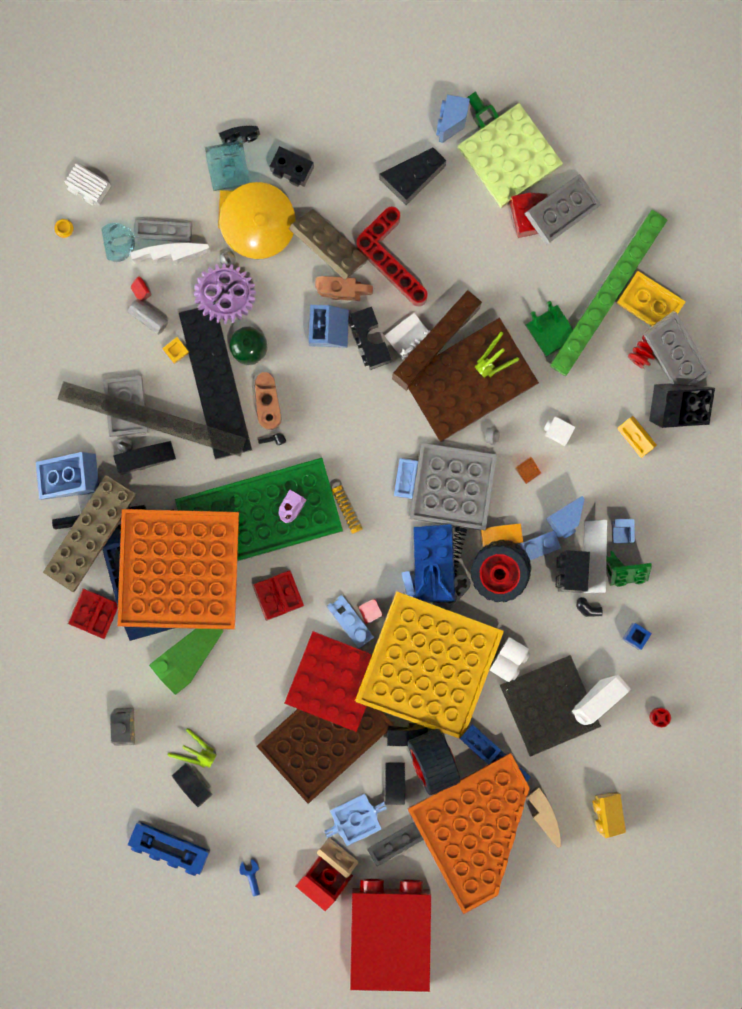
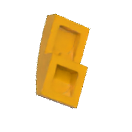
(506, 532)

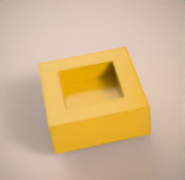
(175, 350)

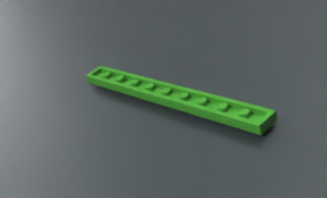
(608, 293)

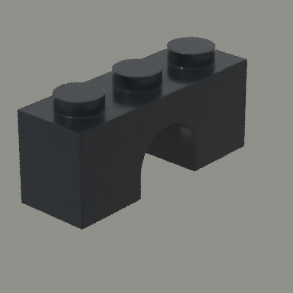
(374, 354)

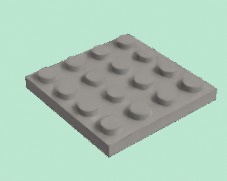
(453, 486)

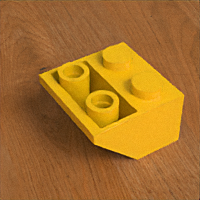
(610, 814)

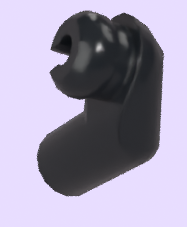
(586, 610)

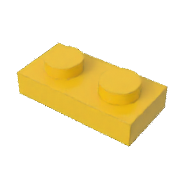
(637, 436)

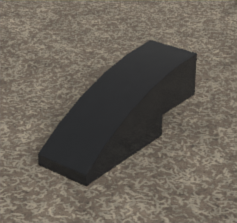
(144, 457)

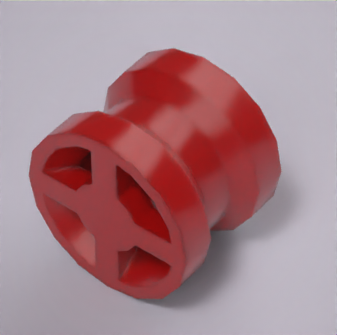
(663, 717)

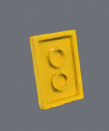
(649, 300)

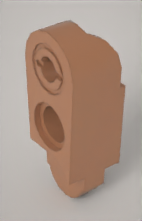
(341, 289)
(266, 386)

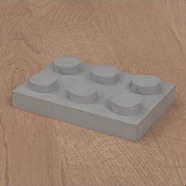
(130, 390)

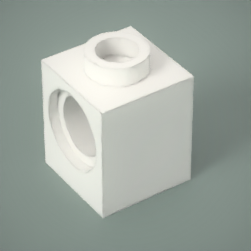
(558, 430)

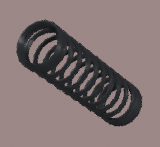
(459, 543)

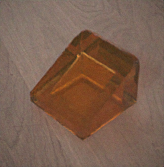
(528, 470)

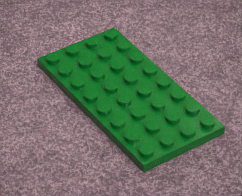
(259, 503)

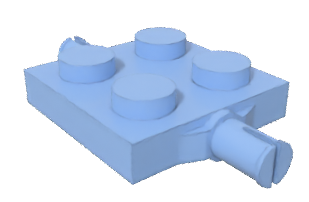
(355, 819)

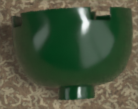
(248, 345)

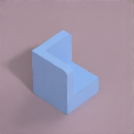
(623, 531)

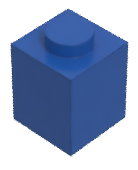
(636, 636)

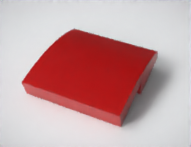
(278, 595)
(93, 613)

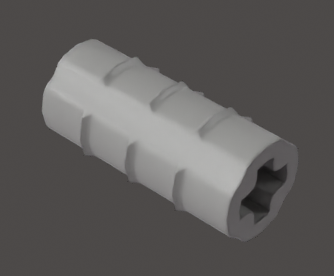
(148, 316)

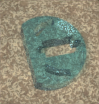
(109, 234)

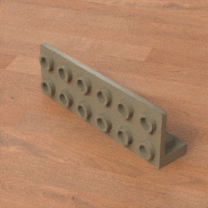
(89, 533)

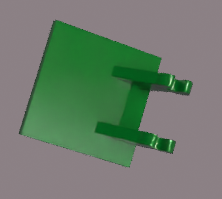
(549, 329)
(622, 575)

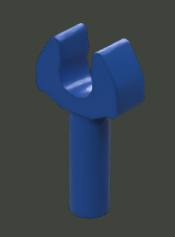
(251, 876)

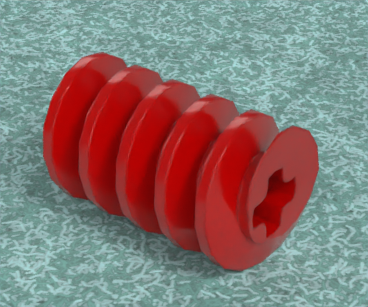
(642, 354)

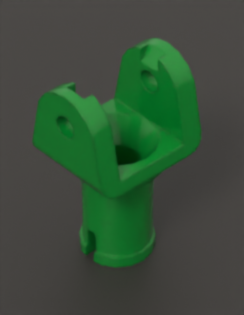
(479, 108)

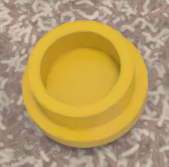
(64, 228)

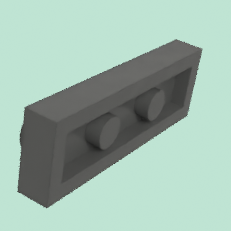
(395, 844)

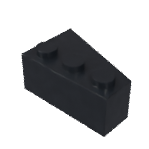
(413, 174)

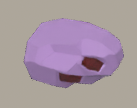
(291, 506)

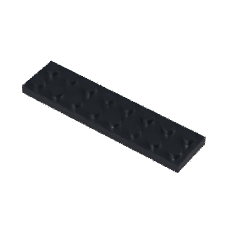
(214, 376)

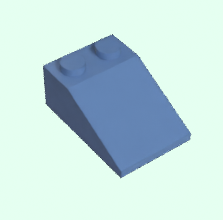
(67, 476)

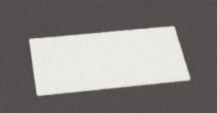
(596, 543)

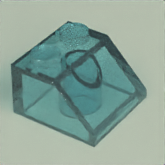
(227, 165)

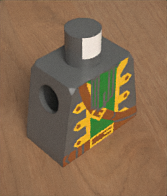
(122, 727)

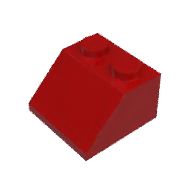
(521, 204)
(322, 883)

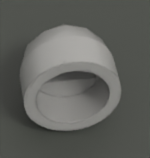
(231, 256)
(122, 448)

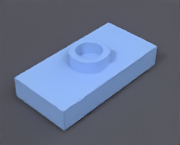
(406, 478)

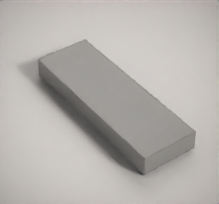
(163, 230)

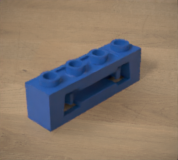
(157, 853)

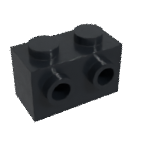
(291, 166)

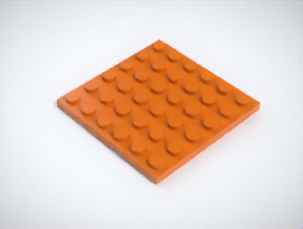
(178, 569)

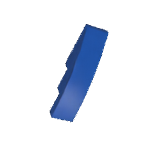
(484, 747)

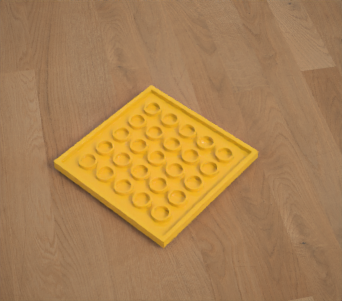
(429, 665)

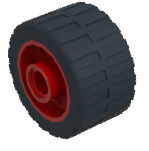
(497, 585)
(433, 761)

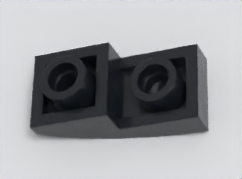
(247, 133)
(400, 735)
(394, 783)
(192, 785)

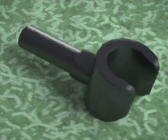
(278, 438)

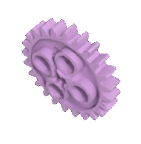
(212, 282)

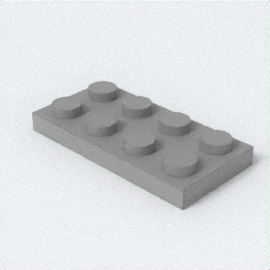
(562, 209)
(676, 351)

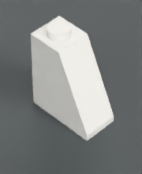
(600, 699)

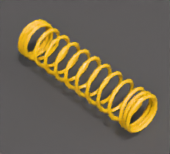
(357, 528)

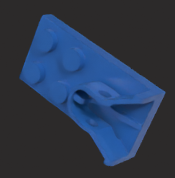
(434, 563)

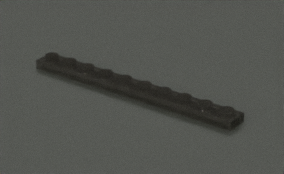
(151, 419)

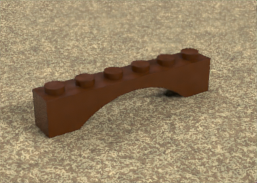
(436, 339)

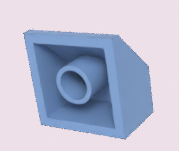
(567, 518)

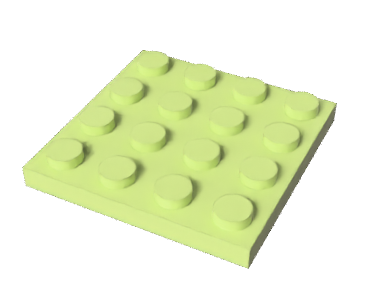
(510, 155)

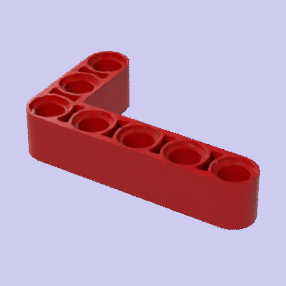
(389, 260)

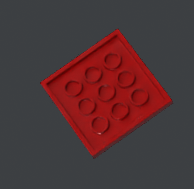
(330, 681)

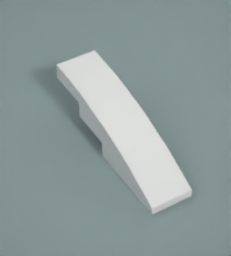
(177, 251)

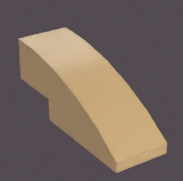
(545, 815)

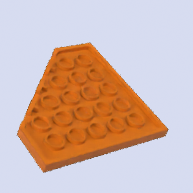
(474, 829)

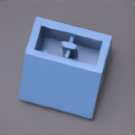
(454, 117)
(328, 326)

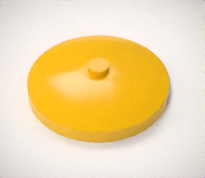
(257, 220)

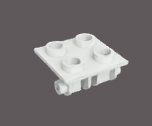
(407, 335)

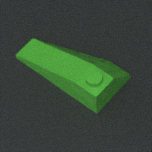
(182, 661)

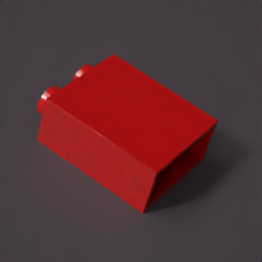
(390, 937)

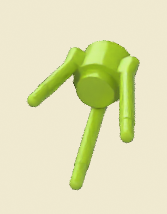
(485, 365)
(205, 757)

